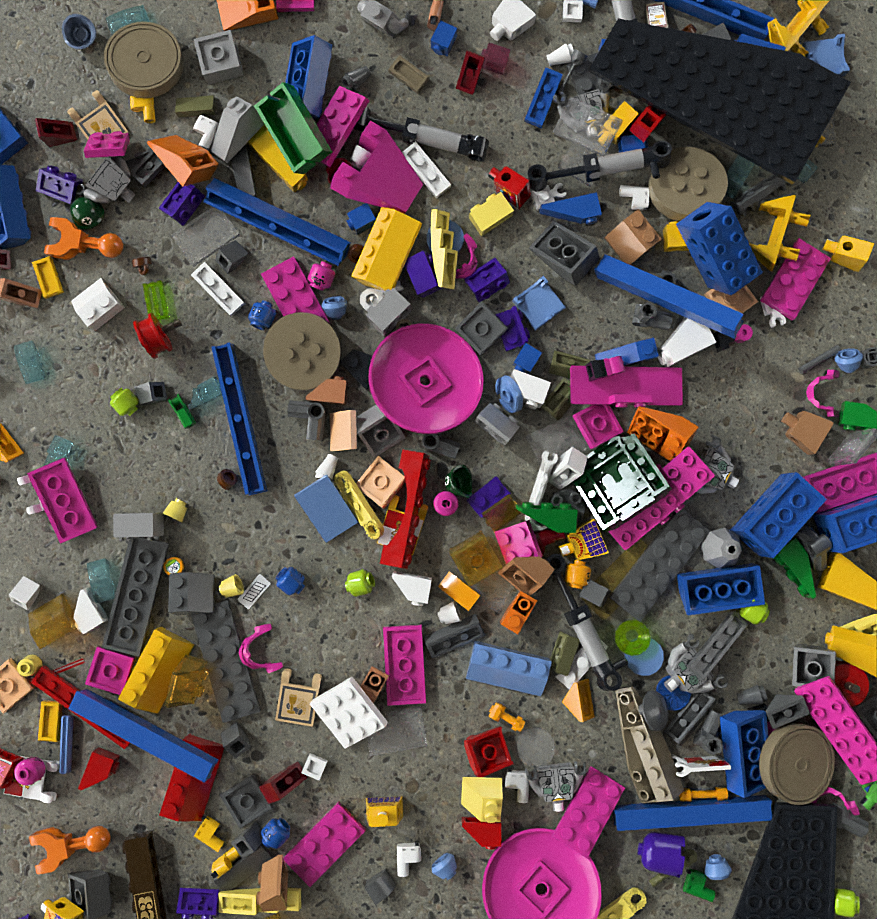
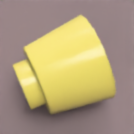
(176, 510)
(231, 586)
(29, 665)

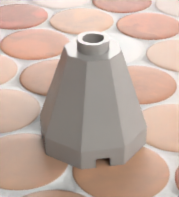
(721, 548)

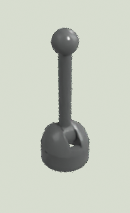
(577, 59)

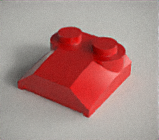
(487, 752)

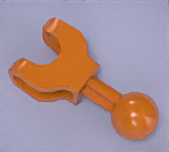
(76, 241)
(61, 845)

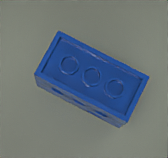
(719, 247)
(778, 514)
(849, 524)

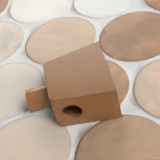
(807, 430)

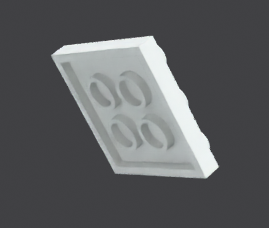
(348, 712)

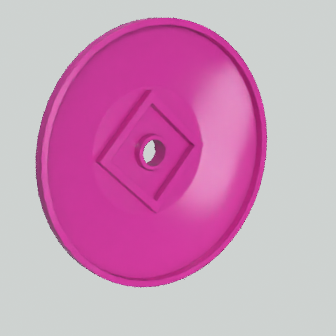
(428, 353)
(534, 859)

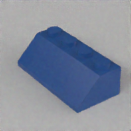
(309, 71)
(13, 216)
(721, 588)
(742, 744)

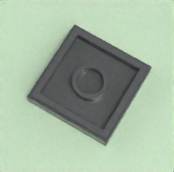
(481, 328)
(246, 801)

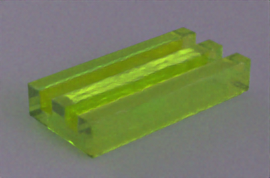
(153, 285)

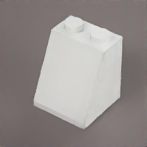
(684, 342)

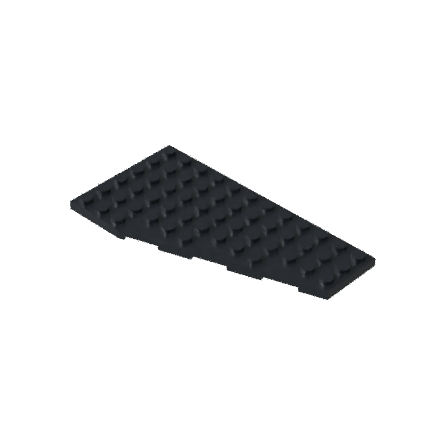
(736, 93)
(793, 865)

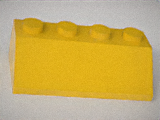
(386, 249)
(151, 676)

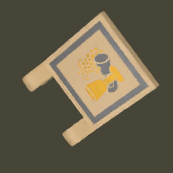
(99, 120)
(295, 699)

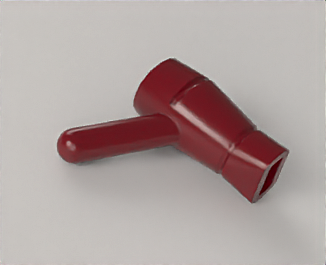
(546, 537)

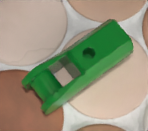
(183, 414)

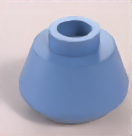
(335, 307)
(849, 360)
(445, 866)
(717, 867)

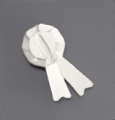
(372, 296)

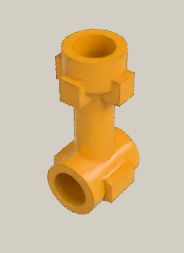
(498, 711)

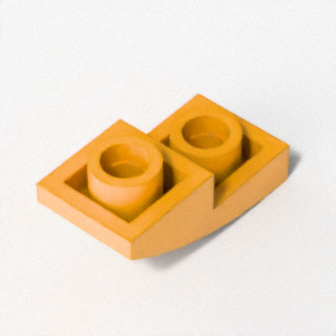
(459, 590)

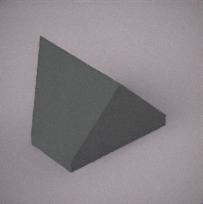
(786, 709)

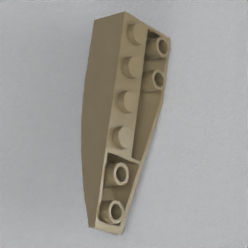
(646, 752)

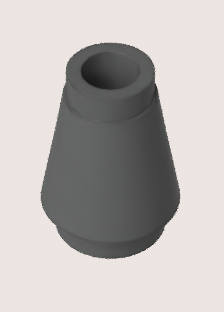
(355, 78)
(753, 695)

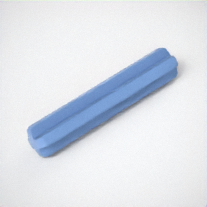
(66, 744)

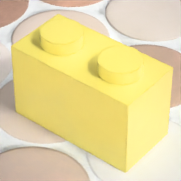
(491, 213)

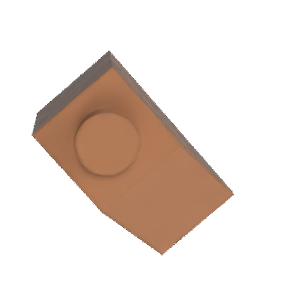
(19, 293)
(330, 391)

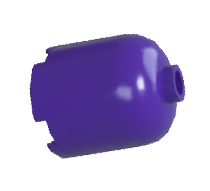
(662, 853)

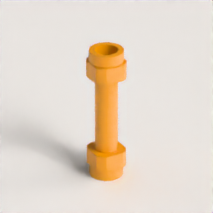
(719, 793)

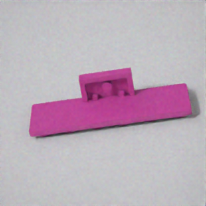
(632, 387)
(685, 476)
(842, 727)

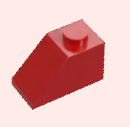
(99, 767)
(485, 833)

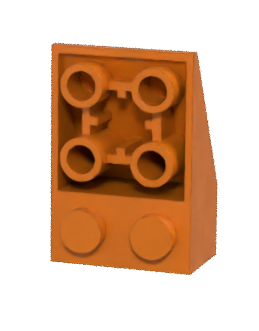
(245, 13)
(184, 159)
(662, 431)

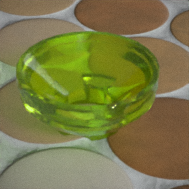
(635, 647)

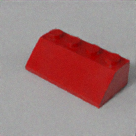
(185, 794)

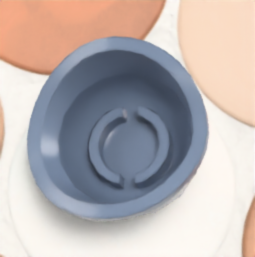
(78, 31)

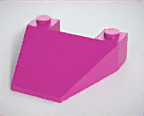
(385, 178)

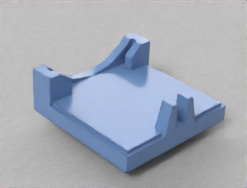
(829, 54)
(539, 303)

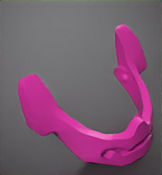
(468, 269)
(831, 374)
(245, 655)
(848, 804)

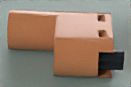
(435, 14)

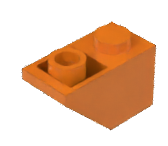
(518, 612)

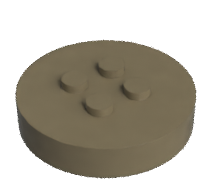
(144, 59)
(688, 183)
(302, 350)
(797, 763)

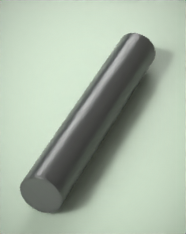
(818, 360)

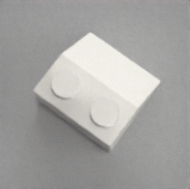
(97, 305)
(532, 388)
(414, 587)

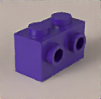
(422, 273)

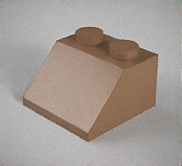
(633, 238)
(527, 573)
(273, 885)

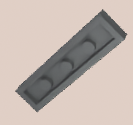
(717, 645)

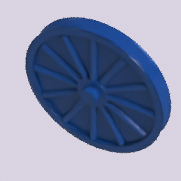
(676, 699)

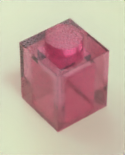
(495, 58)

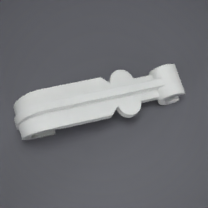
(540, 485)

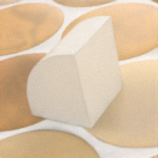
(25, 593)

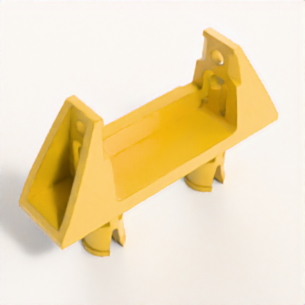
(789, 35)
(774, 249)

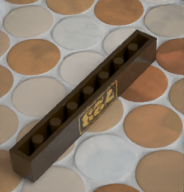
(144, 876)

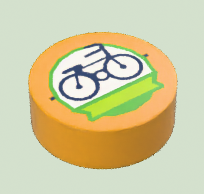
(173, 565)

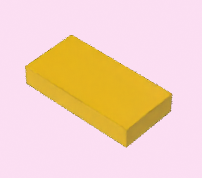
(47, 277)
(50, 721)

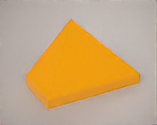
(8, 447)
(580, 701)

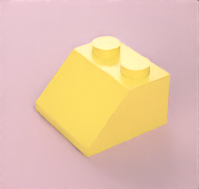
(483, 798)

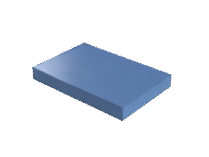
(326, 508)

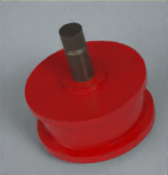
(154, 335)
(851, 682)

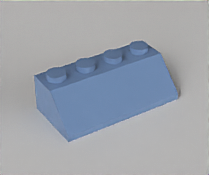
(508, 668)

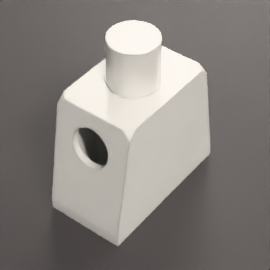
(511, 19)

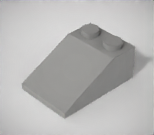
(236, 127)
(496, 423)

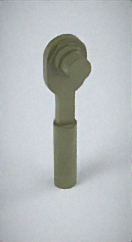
(690, 858)

